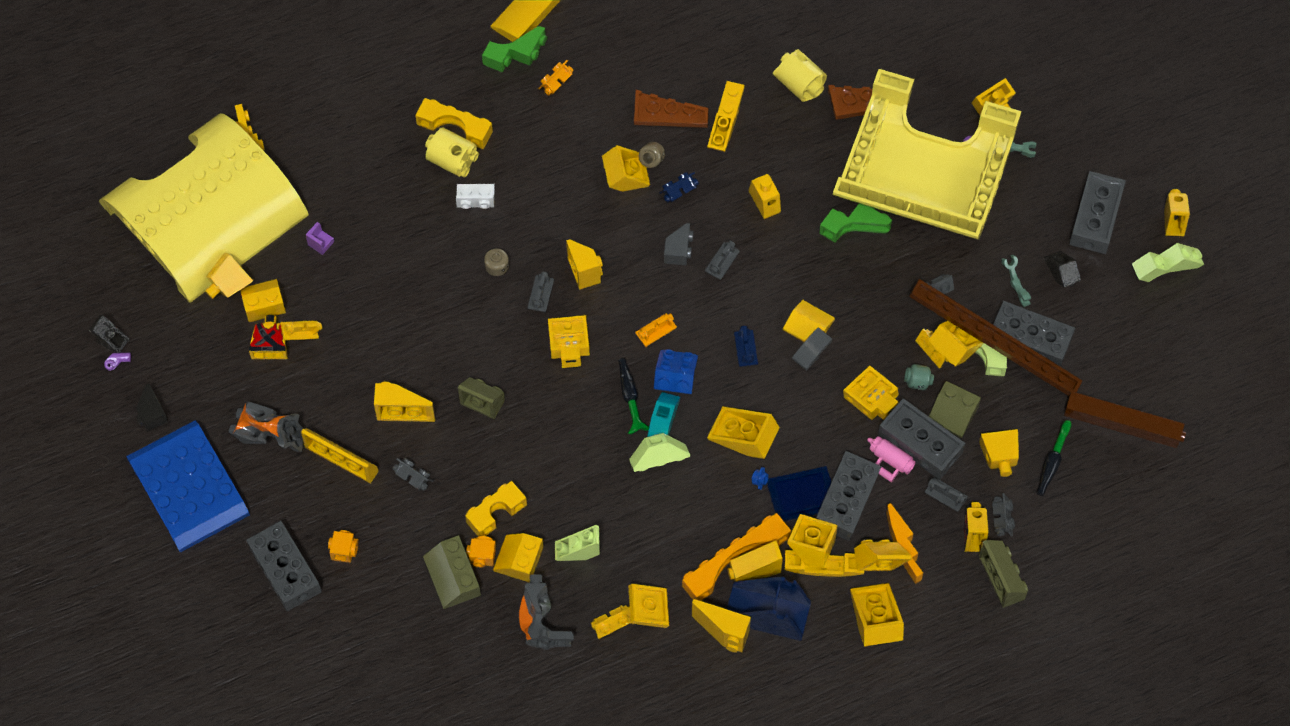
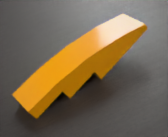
(903, 535)

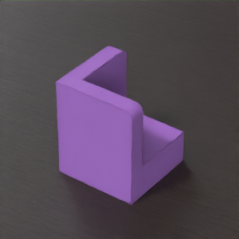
(319, 239)

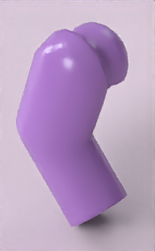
(115, 359)

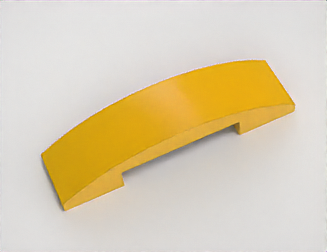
(835, 566)

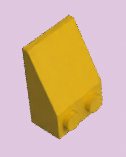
(400, 404)
(744, 431)
(877, 614)
(724, 625)

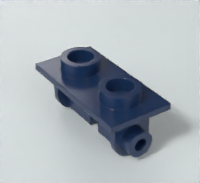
(685, 182)
(745, 347)

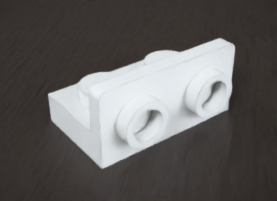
(475, 195)

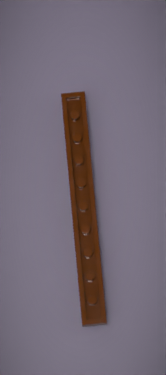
(995, 338)

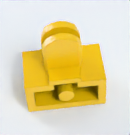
(997, 94)

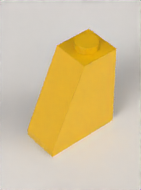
(757, 563)

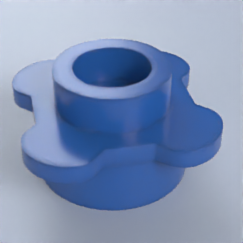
(760, 478)

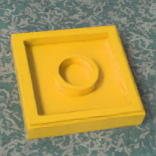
(648, 605)

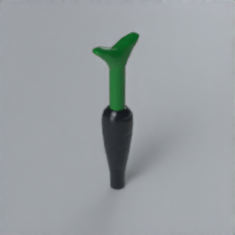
(630, 396)
(1053, 459)

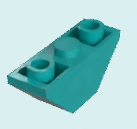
(663, 414)

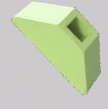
(658, 451)
(578, 546)

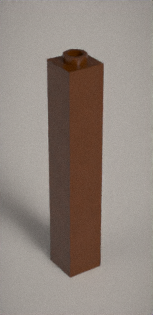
(1125, 420)

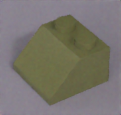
(481, 397)
(955, 408)

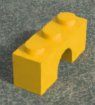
(507, 498)

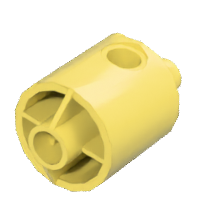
(800, 75)
(451, 152)

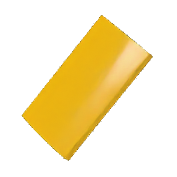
(522, 17)
(339, 455)

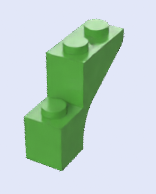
(523, 50)
(861, 219)

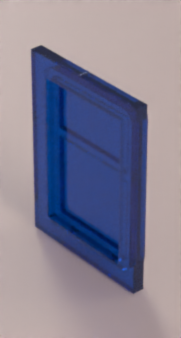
(799, 492)

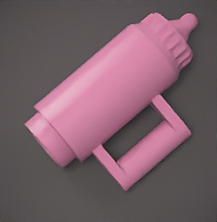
(891, 455)

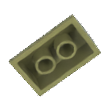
(451, 572)
(1002, 572)

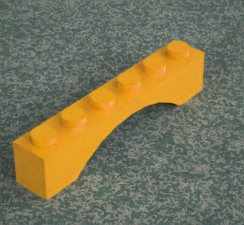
(702, 581)

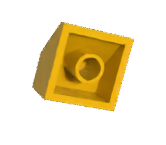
(624, 169)
(584, 264)
(262, 300)
(954, 343)
(813, 540)
(880, 555)
(519, 556)

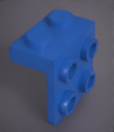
(675, 371)

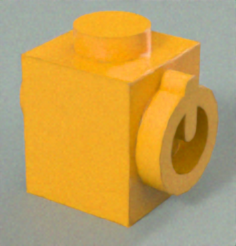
(343, 546)
(481, 551)

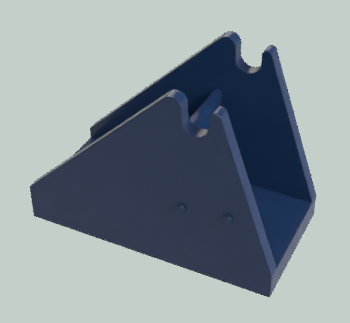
(773, 605)

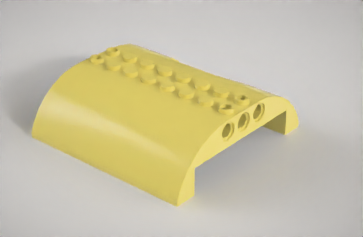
(921, 173)
(208, 205)

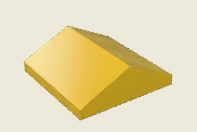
(806, 319)

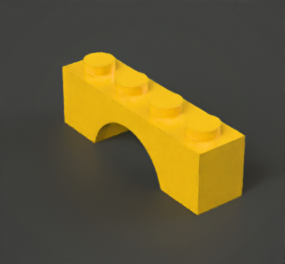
(433, 114)

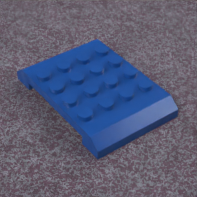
(188, 486)

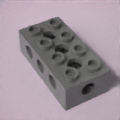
(1097, 212)
(1036, 331)
(920, 427)
(859, 491)
(281, 577)

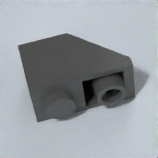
(677, 246)

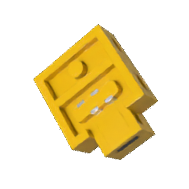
(569, 339)
(872, 394)

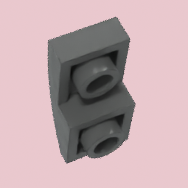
(812, 348)

